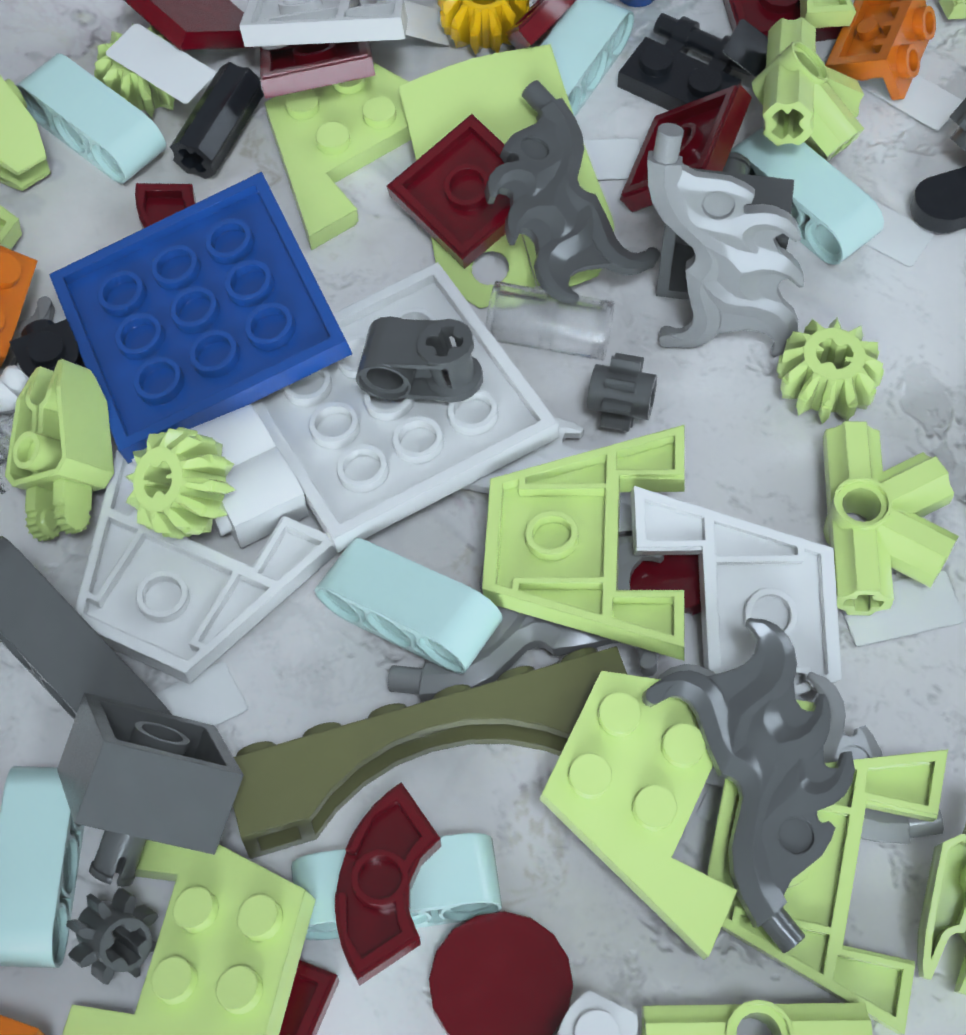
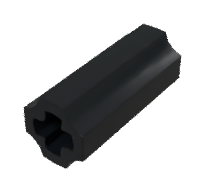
(217, 120)

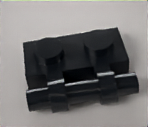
(670, 76)

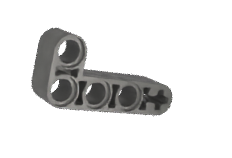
(59, 643)

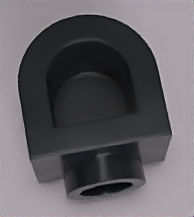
(44, 344)

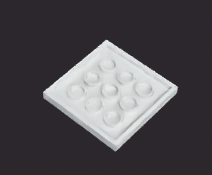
(382, 459)

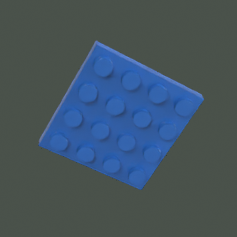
(198, 314)

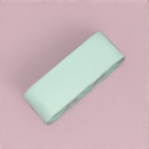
(587, 45)
(91, 118)
(827, 205)
(409, 605)
(36, 868)
(449, 888)

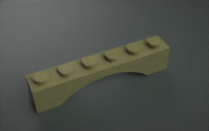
(302, 783)

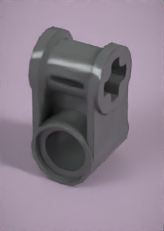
(413, 356)

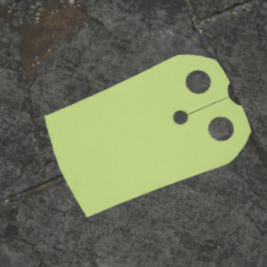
(492, 92)

